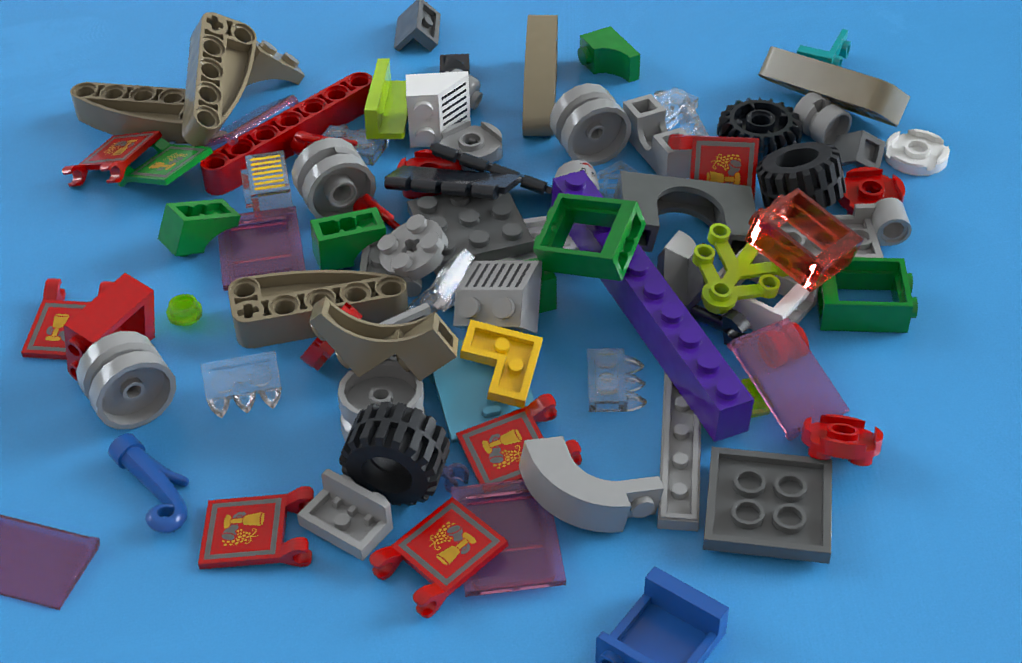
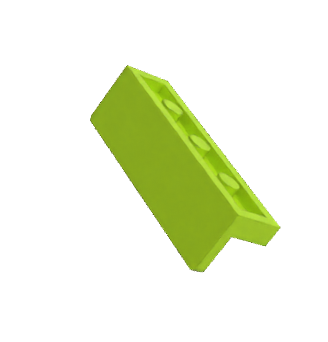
(386, 105)

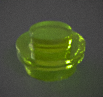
(184, 310)

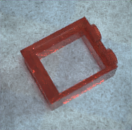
(814, 222)

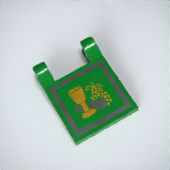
(167, 164)

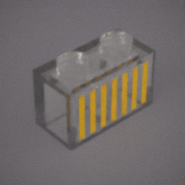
(266, 182)

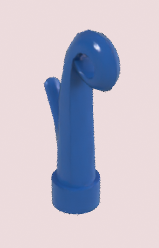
(131, 455)

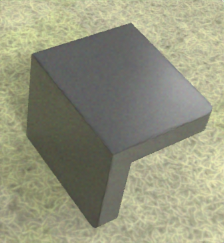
(860, 149)

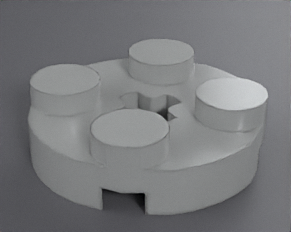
(475, 140)
(397, 246)

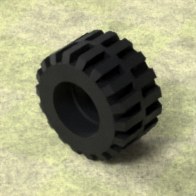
(806, 166)
(395, 452)

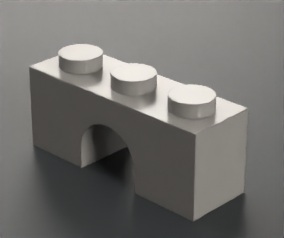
(651, 137)

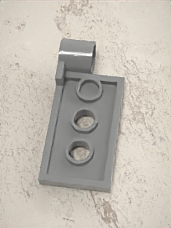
(877, 223)

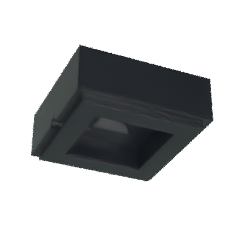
(454, 61)

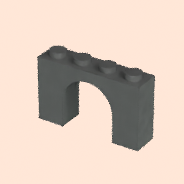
(702, 199)

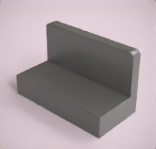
(418, 22)
(681, 276)

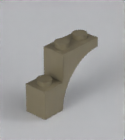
(270, 65)
(363, 345)

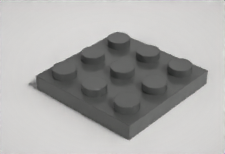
(480, 225)
(769, 505)

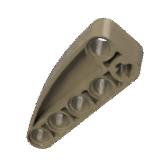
(216, 74)
(540, 74)
(841, 86)
(130, 108)
(279, 305)

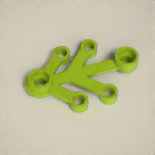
(722, 294)

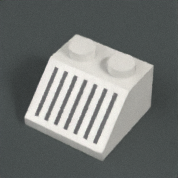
(435, 104)

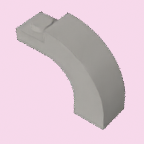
(580, 497)

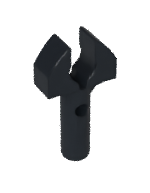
(731, 324)

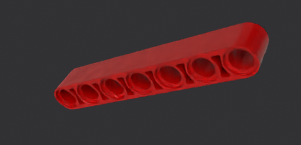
(331, 106)

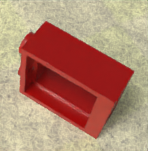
(120, 307)

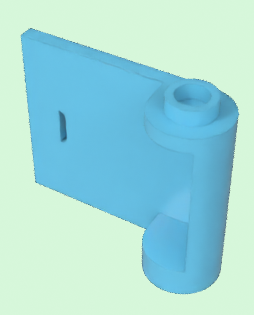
(464, 392)

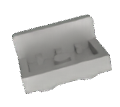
(347, 515)

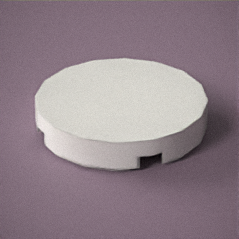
(916, 152)

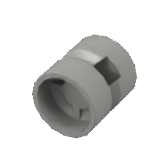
(821, 118)

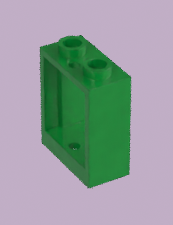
(620, 245)
(866, 315)

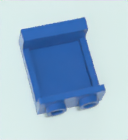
(665, 625)

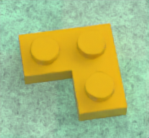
(511, 354)

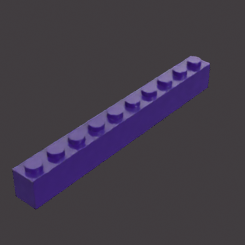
(668, 329)

